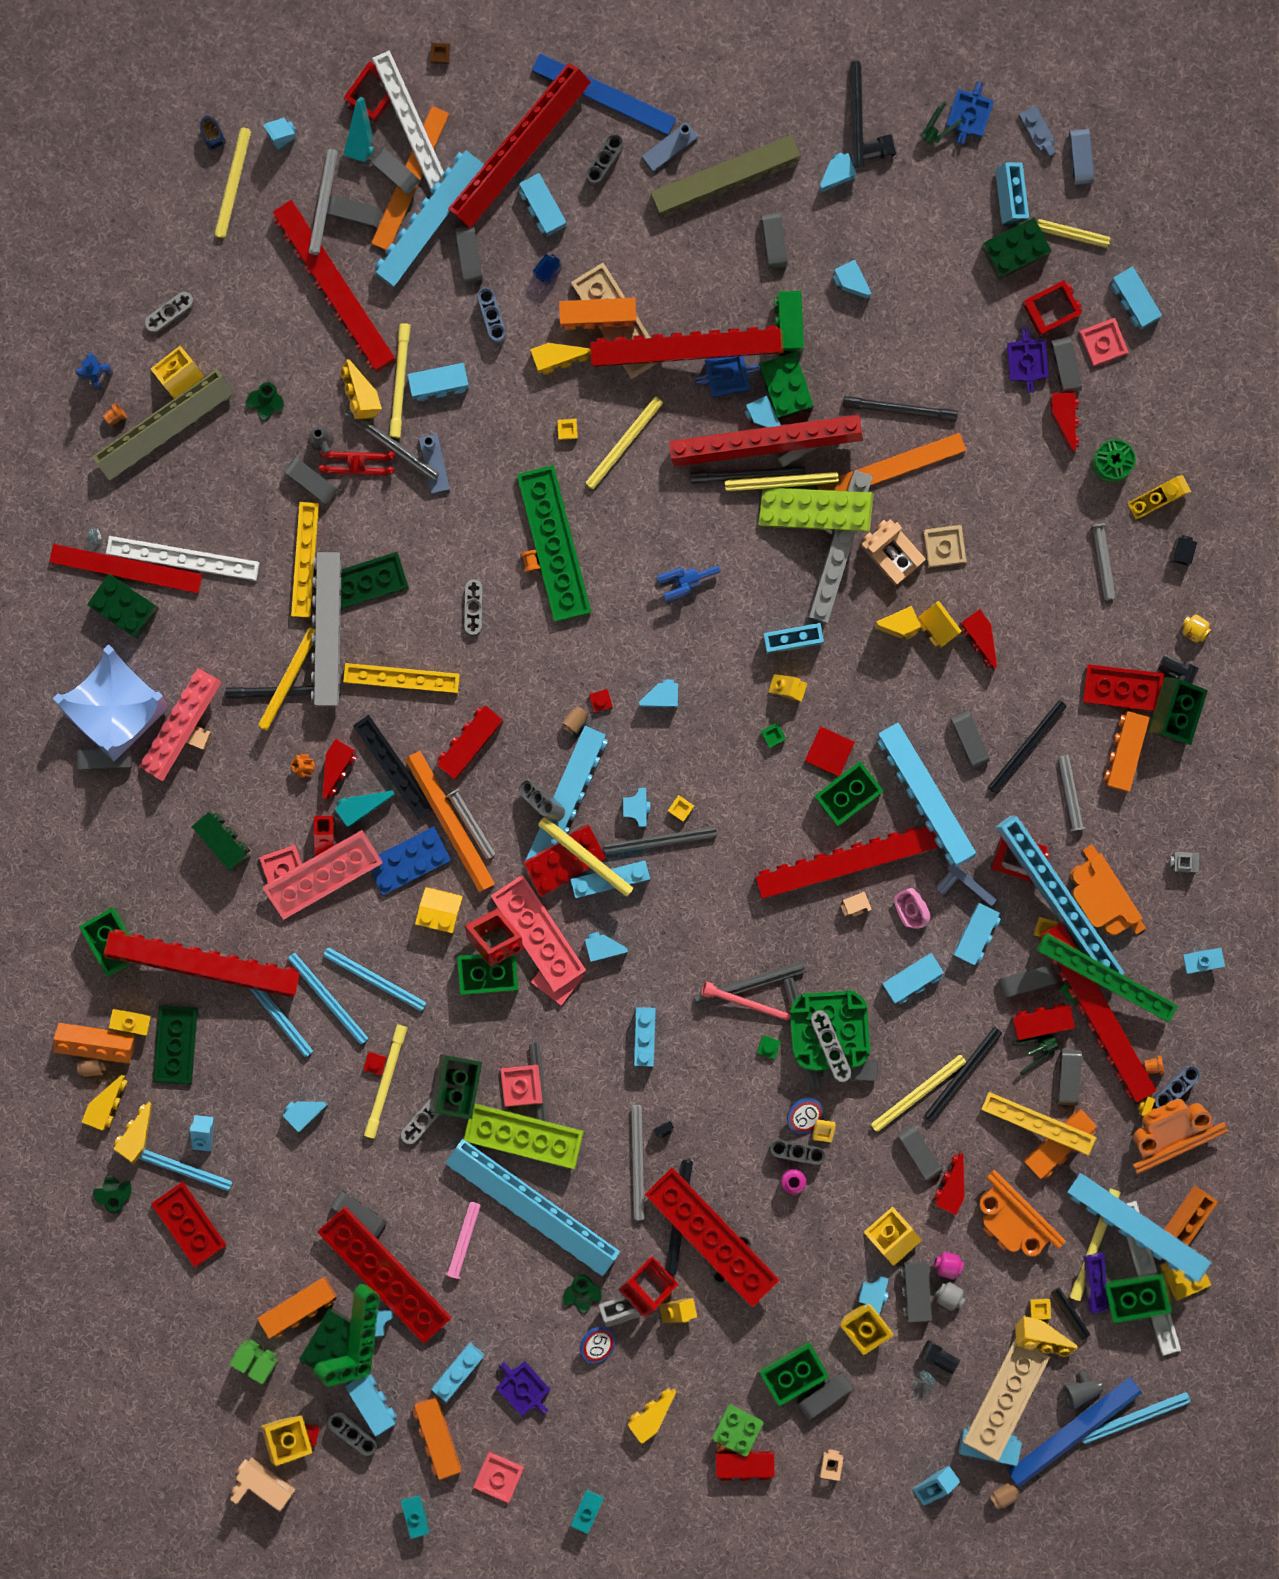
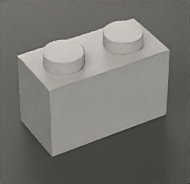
(617, 1311)

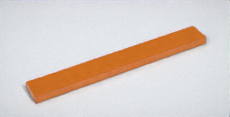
(400, 200)
(904, 462)
(449, 821)

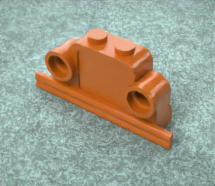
(1103, 896)
(1172, 1132)
(1014, 1220)

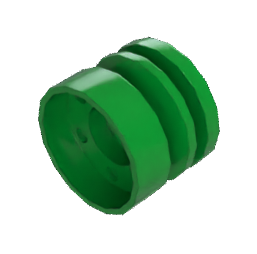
(1102, 461)

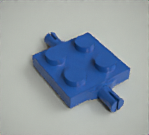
(973, 110)
(727, 375)

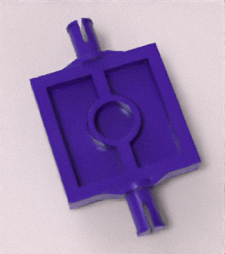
(1027, 360)
(523, 1388)

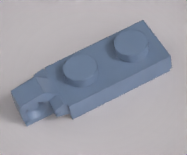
(1038, 130)

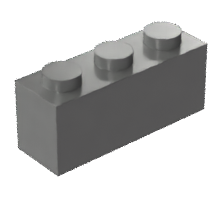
(916, 1291)

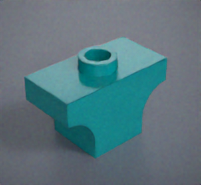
(587, 1511)
(415, 1516)

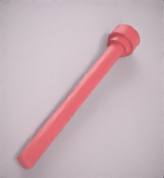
(710, 990)

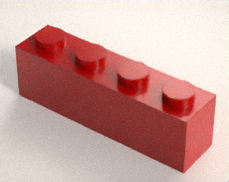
(470, 742)

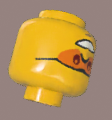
(1196, 628)

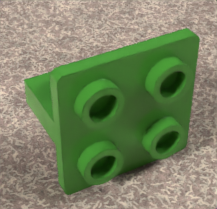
(737, 1430)

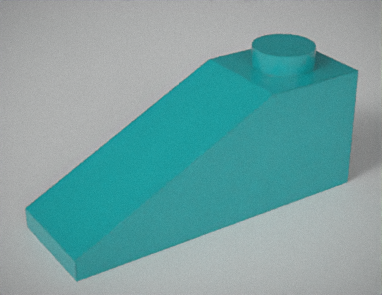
(360, 135)
(357, 807)

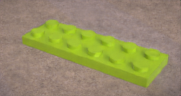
(816, 509)
(524, 1136)

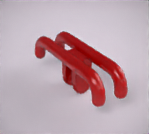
(357, 463)

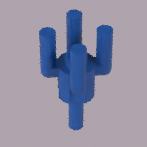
(93, 370)
(684, 580)

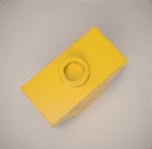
(787, 687)
(130, 1022)
(678, 1311)

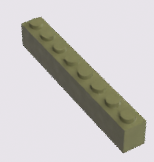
(725, 176)
(163, 424)

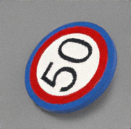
(804, 1114)
(597, 1344)

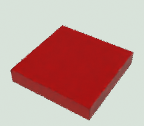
(829, 751)

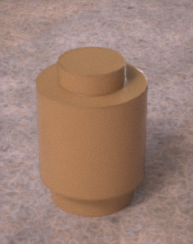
(575, 720)
(91, 1067)
(1004, 1496)

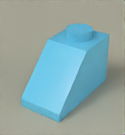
(280, 132)
(838, 172)
(851, 280)
(761, 413)
(662, 695)
(602, 947)
(302, 1113)
(936, 1486)

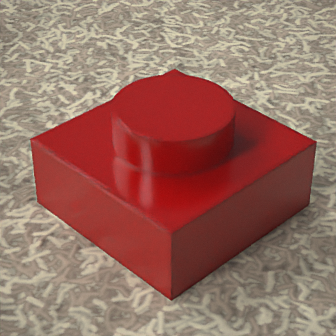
(601, 700)
(375, 1063)
(312, 1432)

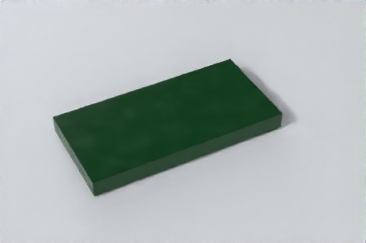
(372, 580)
(175, 1044)

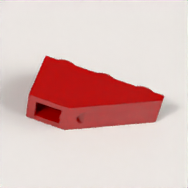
(1063, 412)
(980, 632)
(336, 762)
(323, 833)
(953, 1190)

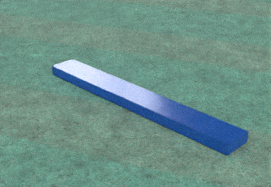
(611, 98)
(1074, 1432)

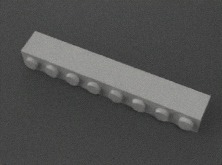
(836, 559)
(327, 629)

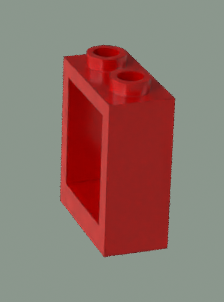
(350, 102)
(1036, 318)
(999, 856)
(487, 924)
(638, 1297)

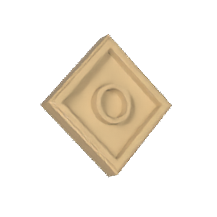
(944, 546)

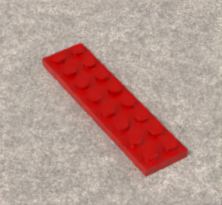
(712, 1237)
(384, 1274)

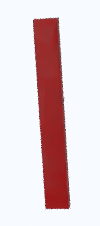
(126, 568)

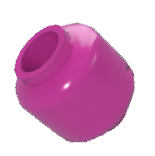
(793, 1181)
(948, 1265)

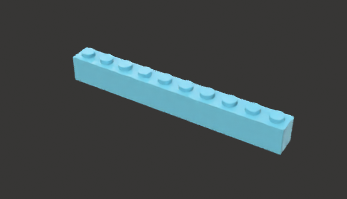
(1055, 892)
(532, 1207)

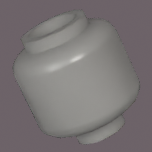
(950, 1296)

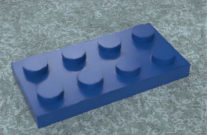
(410, 860)

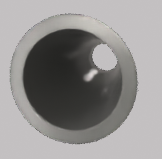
(323, 442)
(1079, 1393)

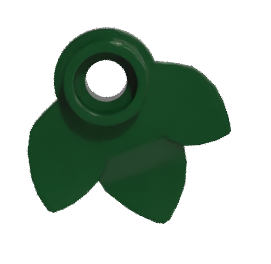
(265, 403)
(113, 1191)
(582, 1296)

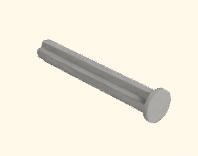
(1104, 561)
(1070, 793)
(471, 824)

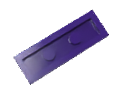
(1095, 1282)

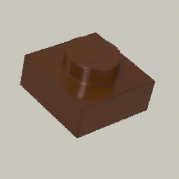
(440, 53)

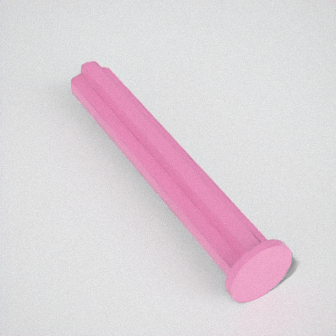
(463, 1241)

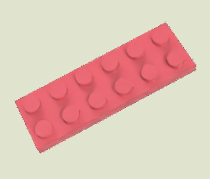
(180, 724)
(322, 874)
(538, 933)

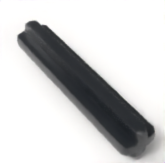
(1070, 1313)

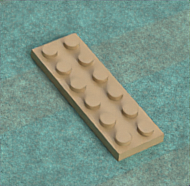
(600, 285)
(1005, 1400)

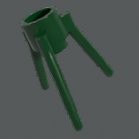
(930, 133)
(1046, 1045)

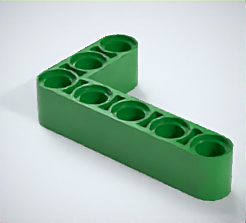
(361, 1342)

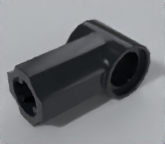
(880, 147)
(1177, 669)
(936, 1355)

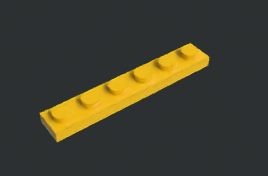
(304, 559)
(401, 678)
(1039, 1124)

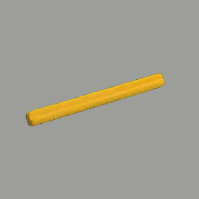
(287, 680)

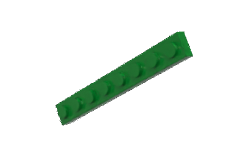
(1107, 977)

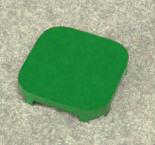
(850, 1023)

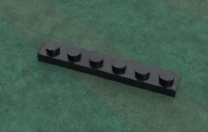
(393, 767)

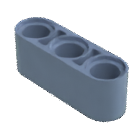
(1082, 156)
(491, 306)
(1185, 1085)

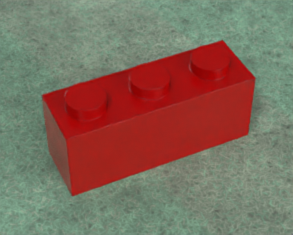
(1042, 1021)
(736, 1465)

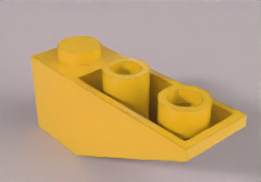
(555, 355)
(361, 394)
(1159, 497)
(101, 1108)
(134, 1140)
(1038, 1335)
(648, 1422)

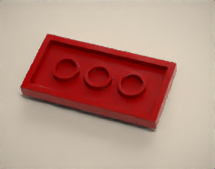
(1122, 687)
(558, 865)
(188, 1224)

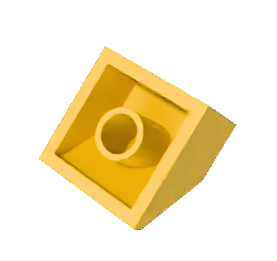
(177, 372)
(900, 624)
(938, 625)
(439, 910)
(893, 1236)
(865, 1328)
(286, 1439)

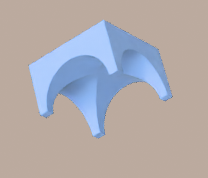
(112, 705)

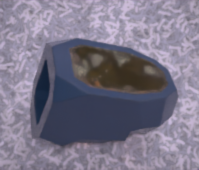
(211, 132)

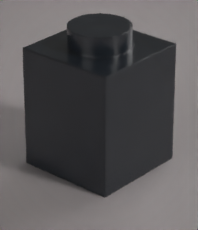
(1184, 550)

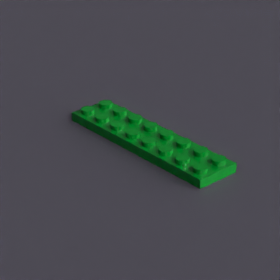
(554, 543)

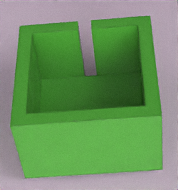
(255, 1359)

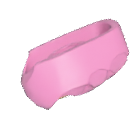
(912, 909)

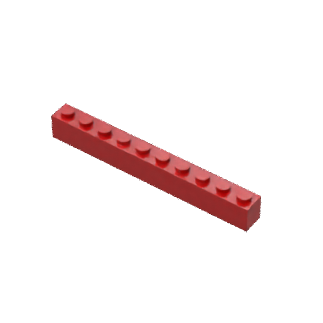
(519, 145)
(335, 287)
(686, 347)
(766, 440)
(845, 862)
(201, 964)
(1104, 1024)

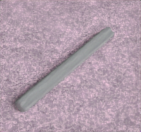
(323, 201)
(637, 1153)

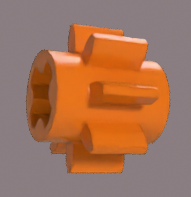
(302, 765)

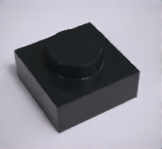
(664, 1129)

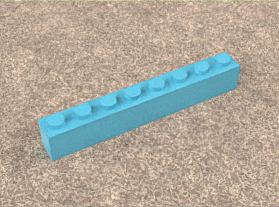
(428, 219)
(572, 783)
(927, 795)
(1139, 1227)

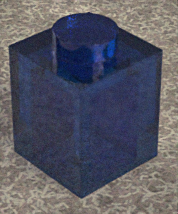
(547, 268)

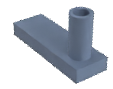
(669, 147)
(433, 457)
(957, 873)

